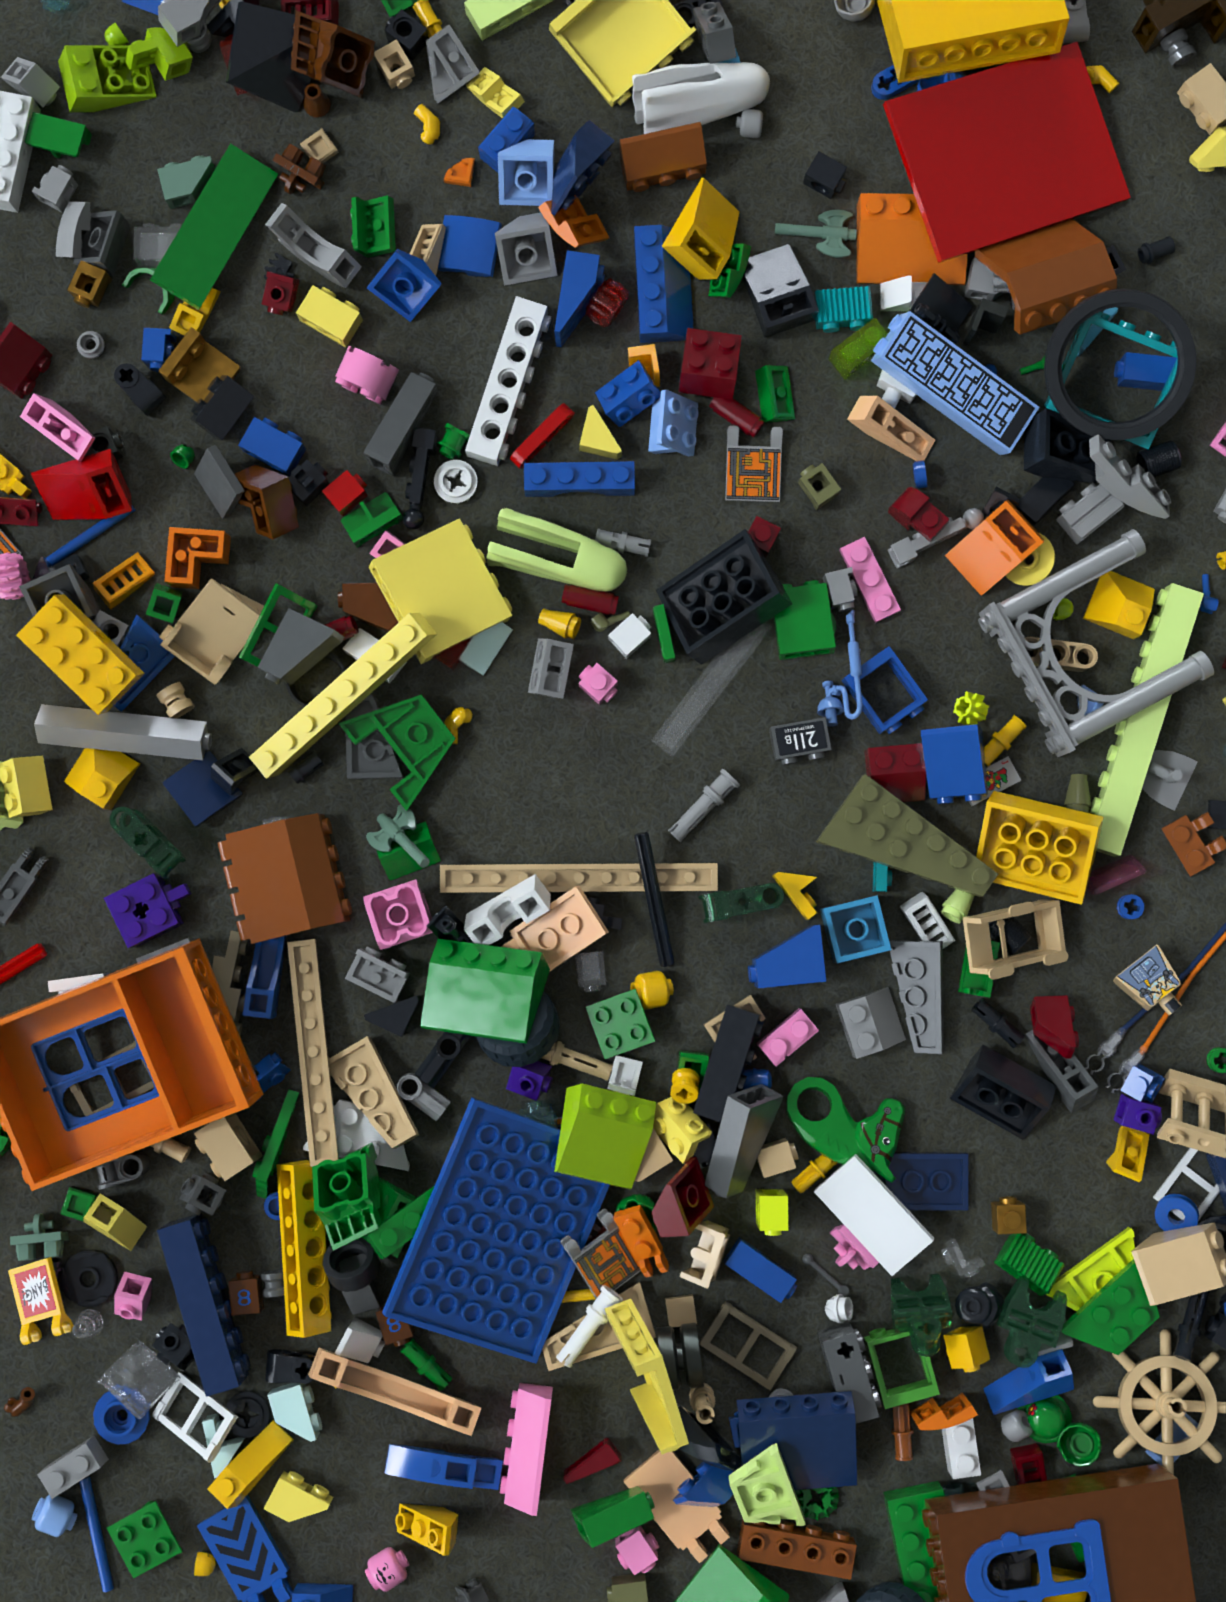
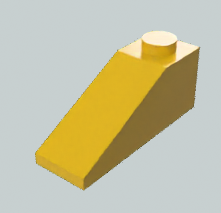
(250, 1465)

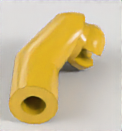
(1101, 76)
(431, 124)
(456, 719)

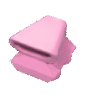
(398, 914)

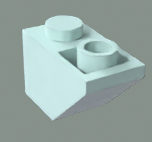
(294, 1410)

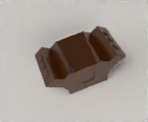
(330, 54)

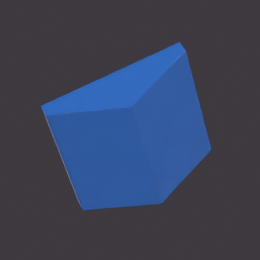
(405, 284)

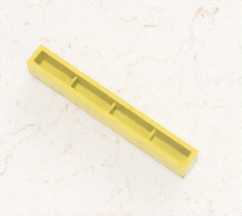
(343, 695)

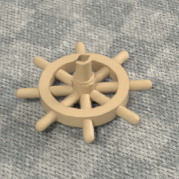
(1166, 1405)

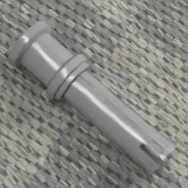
(712, 796)

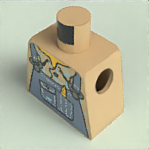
(1151, 981)

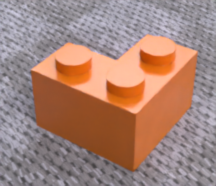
(188, 549)

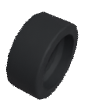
(358, 1278)

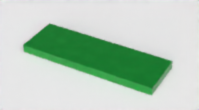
(214, 227)

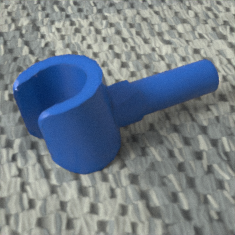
(1208, 603)

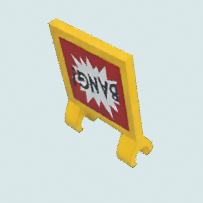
(38, 1298)

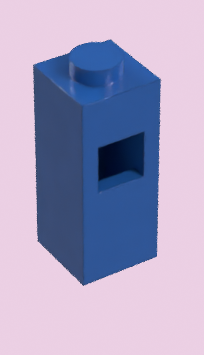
(1143, 371)
(761, 1270)

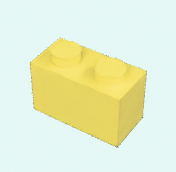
(329, 315)
(25, 786)

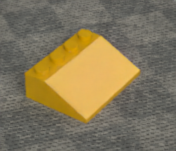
(1039, 846)

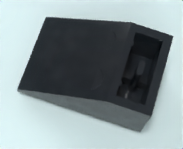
(779, 291)

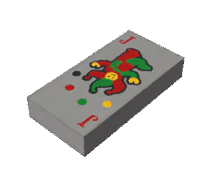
(999, 777)

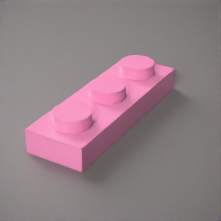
(870, 579)

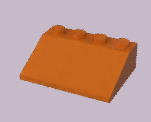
(896, 243)

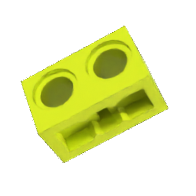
(772, 1211)

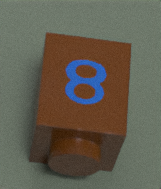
(246, 1293)
(394, 1330)

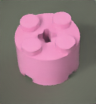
(366, 373)

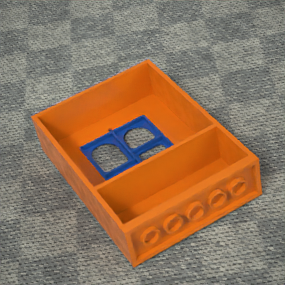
(179, 1034)

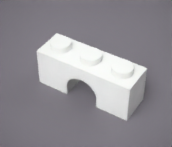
(524, 901)

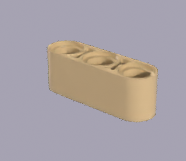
(1068, 654)

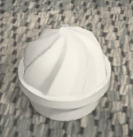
(839, 1308)

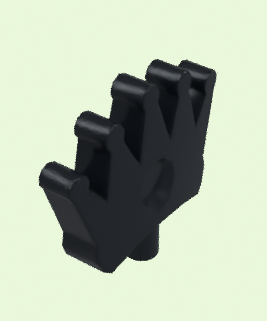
(281, 267)

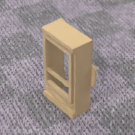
(1049, 937)

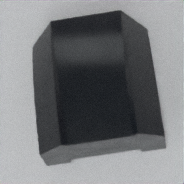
(707, 1443)

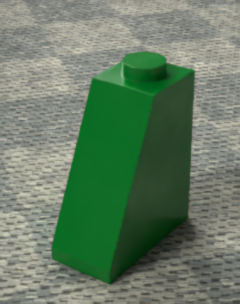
(613, 1515)

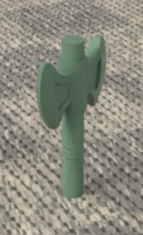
(832, 232)
(394, 830)

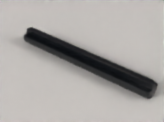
(654, 899)

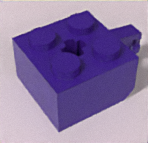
(162, 912)

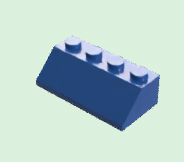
(661, 288)

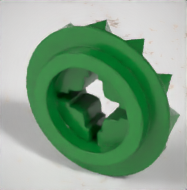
(814, 1510)

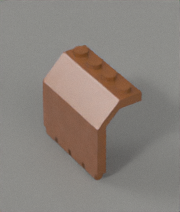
(1050, 271)
(284, 878)

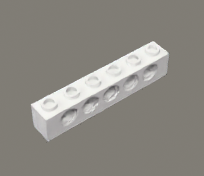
(523, 314)

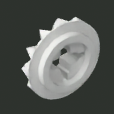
(450, 470)

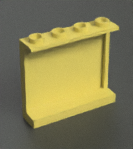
(620, 40)
(444, 582)
(655, 1396)

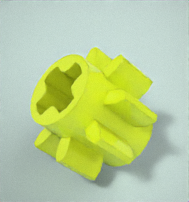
(971, 708)

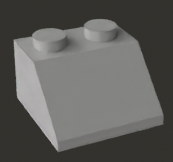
(870, 1022)

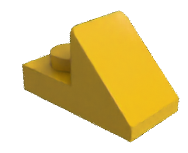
(791, 885)
(1129, 1153)

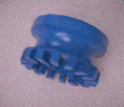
(1137, 902)

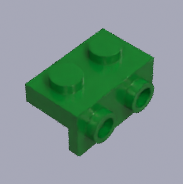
(373, 226)

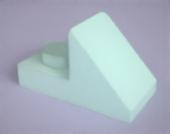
(228, 1447)

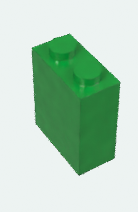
(805, 625)

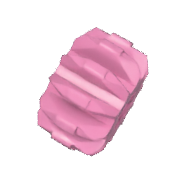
(12, 575)

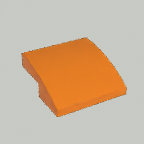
(574, 224)
(952, 1413)

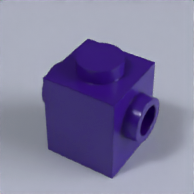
(530, 1080)
(1138, 1115)

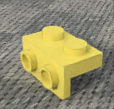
(679, 1128)

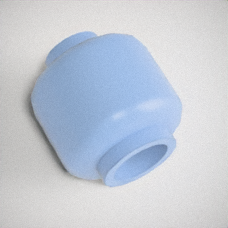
(54, 1515)

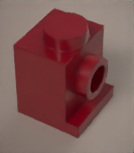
(288, 288)

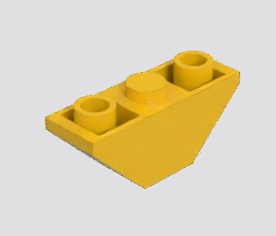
(429, 1526)

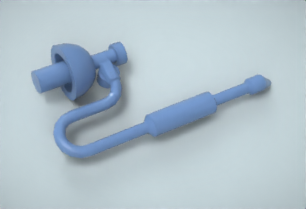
(832, 706)

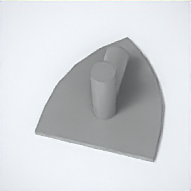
(1168, 777)

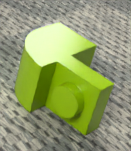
(162, 51)

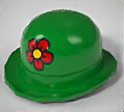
(1047, 1418)

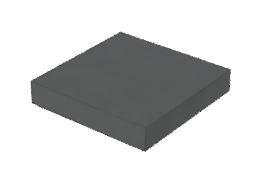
(219, 481)

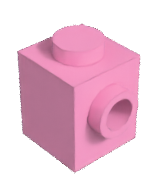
(598, 683)
(132, 1296)
(637, 1550)

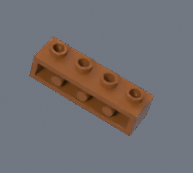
(798, 1548)

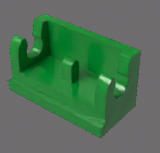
(976, 983)

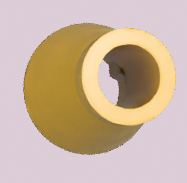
(562, 623)

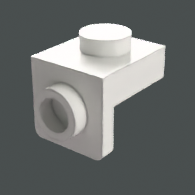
(625, 1075)

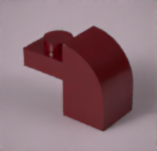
(916, 511)

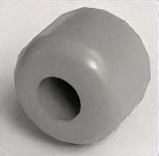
(750, 123)
(1016, 1426)

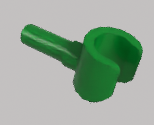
(1037, 366)

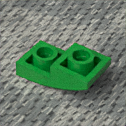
(731, 273)

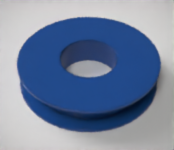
(1179, 1202)

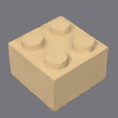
(227, 1146)

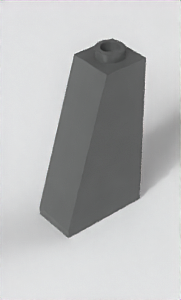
(397, 428)
(741, 1138)

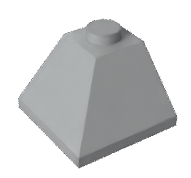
(526, 249)

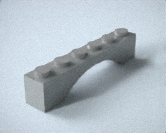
(184, 18)

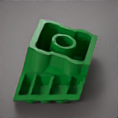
(348, 1195)

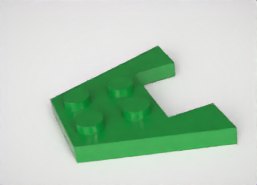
(415, 736)

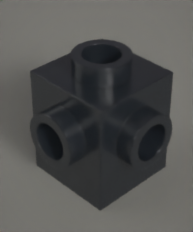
(174, 1346)

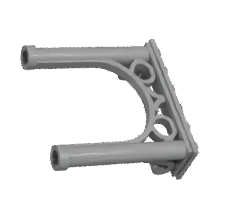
(1063, 737)

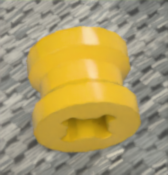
(685, 1085)

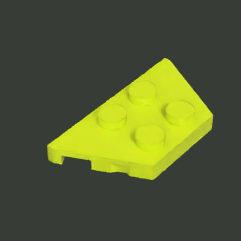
(1095, 1270)

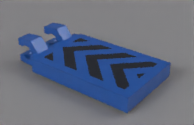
(246, 1552)

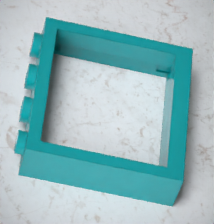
(1127, 330)

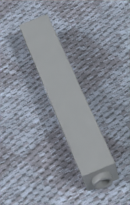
(122, 732)

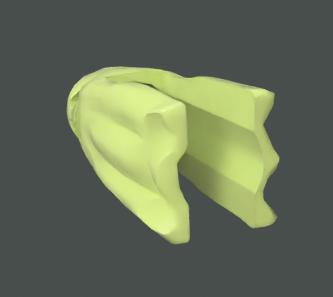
(595, 565)

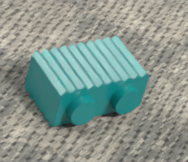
(843, 308)

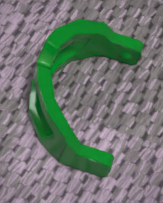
(168, 298)

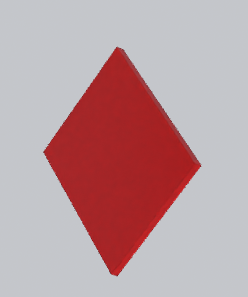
(1006, 151)

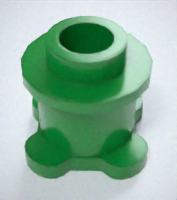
(452, 442)

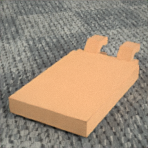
(562, 931)
(681, 1523)

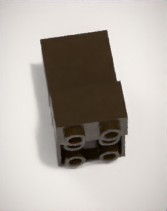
(1167, 16)

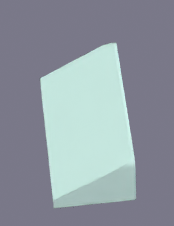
(485, 647)

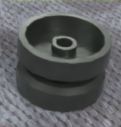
(681, 1356)

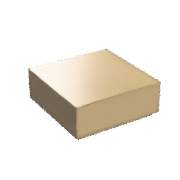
(319, 146)
(680, 1310)

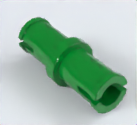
(426, 1364)

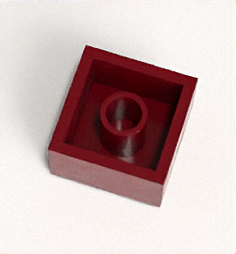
(710, 363)

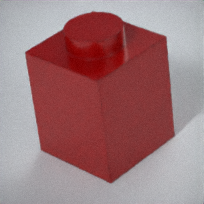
(345, 492)

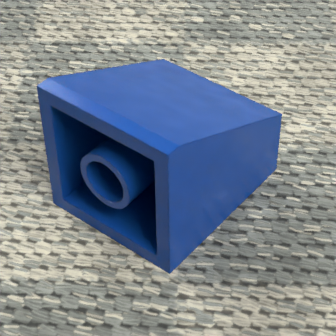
(955, 763)
(791, 961)

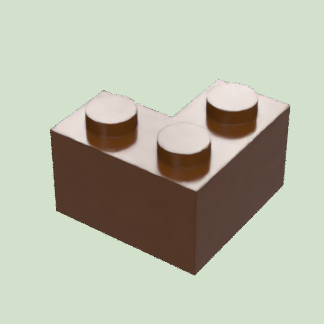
(269, 500)

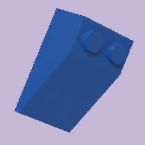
(579, 283)

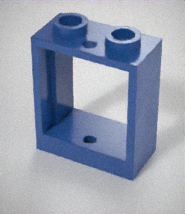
(904, 677)

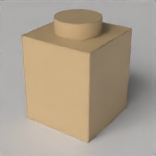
(777, 1157)

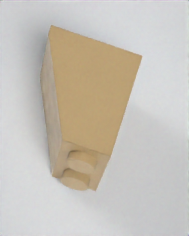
(1181, 1262)

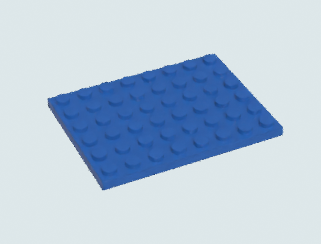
(491, 1235)

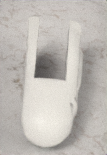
(696, 93)

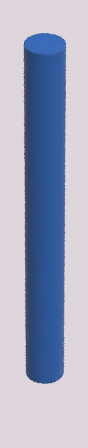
(85, 537)
(96, 1534)

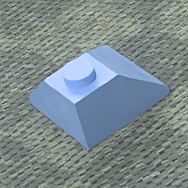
(526, 173)

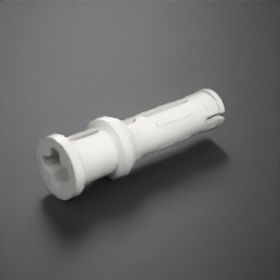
(595, 1316)

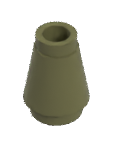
(1078, 794)

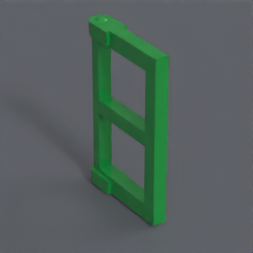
(263, 623)

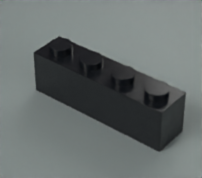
(728, 1061)

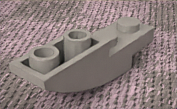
(1128, 484)

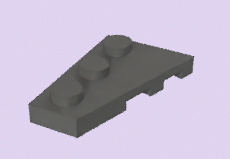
(372, 756)

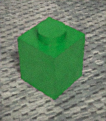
(164, 603)

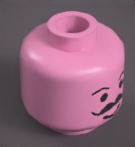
(387, 1569)

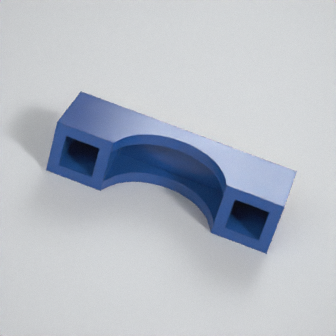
(567, 477)

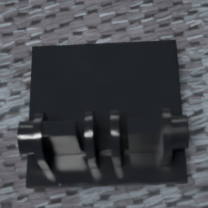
(941, 308)

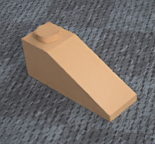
(890, 427)

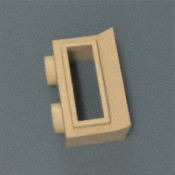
(707, 1254)

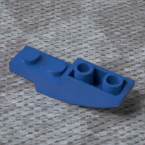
(443, 1467)

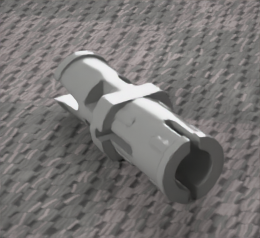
(623, 542)

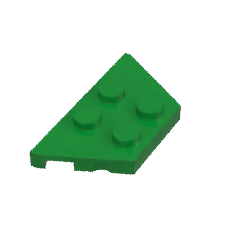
(1114, 1313)

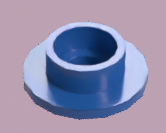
(113, 1426)

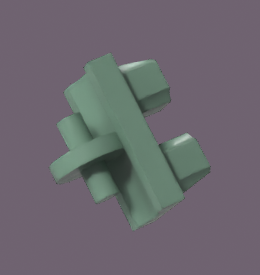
(52, 1241)

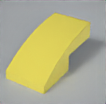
(494, 93)

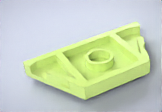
(766, 1490)

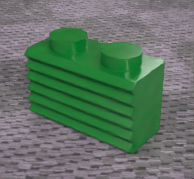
(1024, 1258)

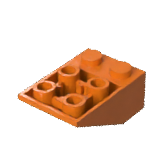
(994, 547)

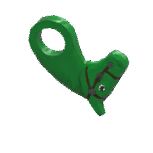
(841, 1137)

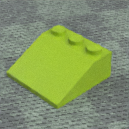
(603, 1135)

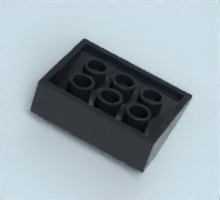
(723, 597)

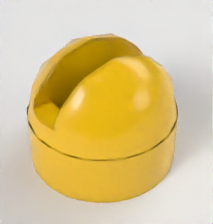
(204, 1564)

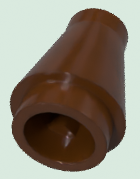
(316, 101)

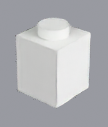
(630, 635)

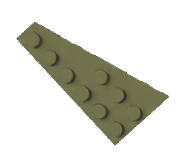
(894, 835)

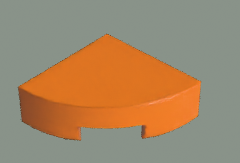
(461, 173)

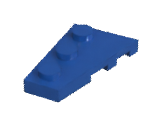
(144, 649)

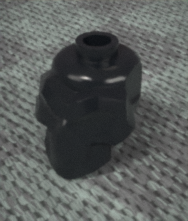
(979, 1305)

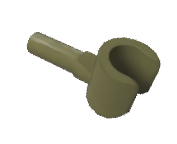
(600, 622)

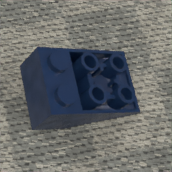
(579, 165)

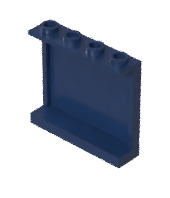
(812, 1434)

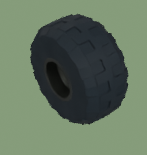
(539, 1043)

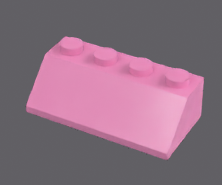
(527, 1447)

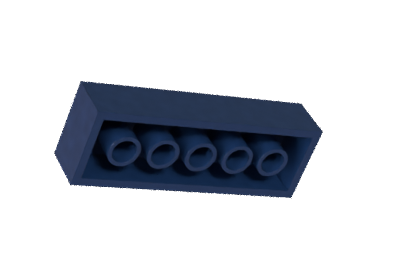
(204, 1303)

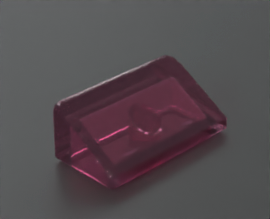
(1114, 874)

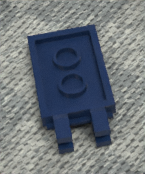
(930, 1180)

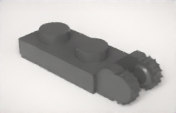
(18, 883)

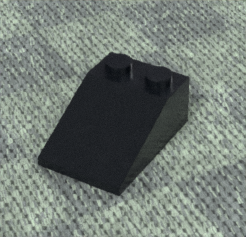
(1057, 449)

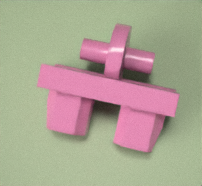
(851, 1249)

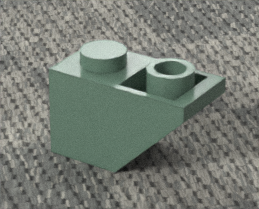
(186, 180)

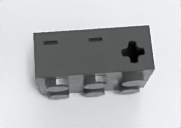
(850, 1369)

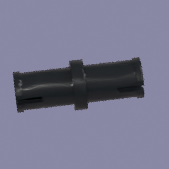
(997, 1022)

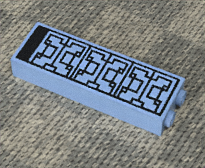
(954, 383)

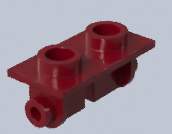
(19, 511)

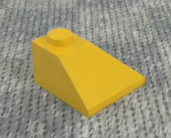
(1120, 605)
(101, 775)

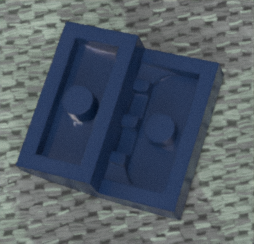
(197, 792)

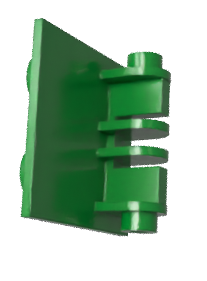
(620, 1023)
(144, 1539)

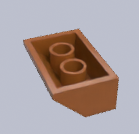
(663, 157)

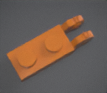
(641, 1239)

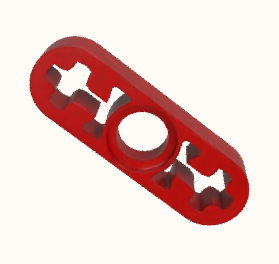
(544, 432)

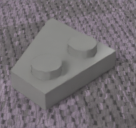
(448, 63)

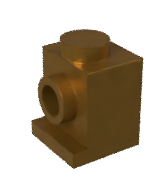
(86, 276)

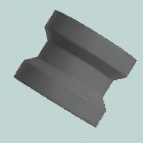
(273, 1283)

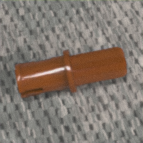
(902, 1432)

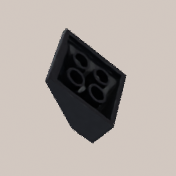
(262, 56)

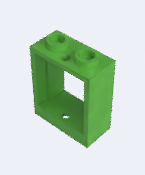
(905, 1393)

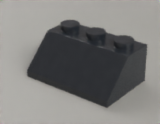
(1004, 1092)

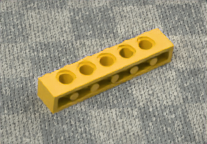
(302, 1253)

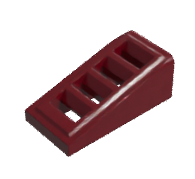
(330, 7)
(1026, 1458)
(595, 1460)

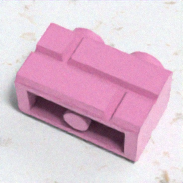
(787, 1037)

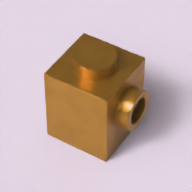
(1008, 1216)

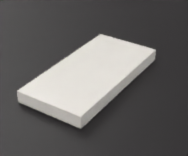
(874, 1215)

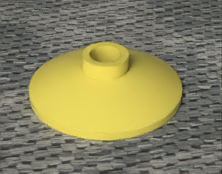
(1040, 568)

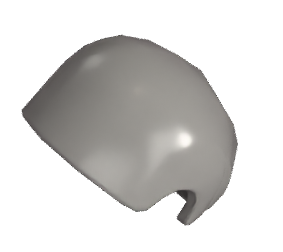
(854, 9)

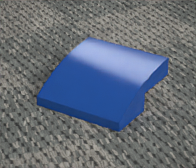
(469, 246)

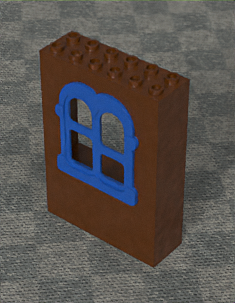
(1121, 1517)

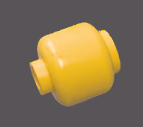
(653, 989)

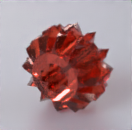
(607, 302)

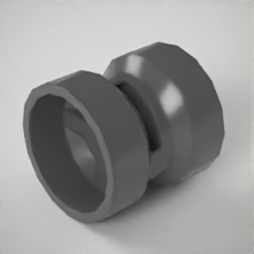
(1179, 49)

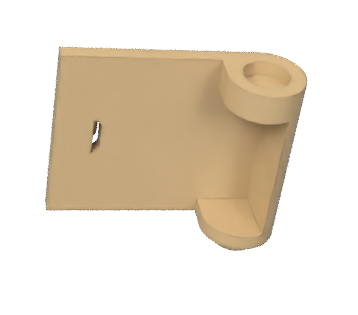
(208, 633)

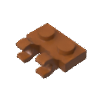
(1189, 846)

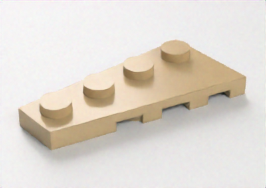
(369, 1085)
(604, 1338)

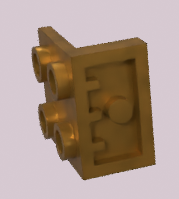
(195, 365)

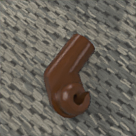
(17, 1407)

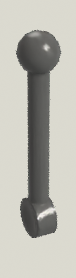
(842, 1289)

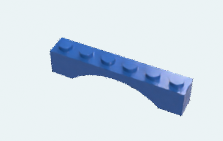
(265, 979)

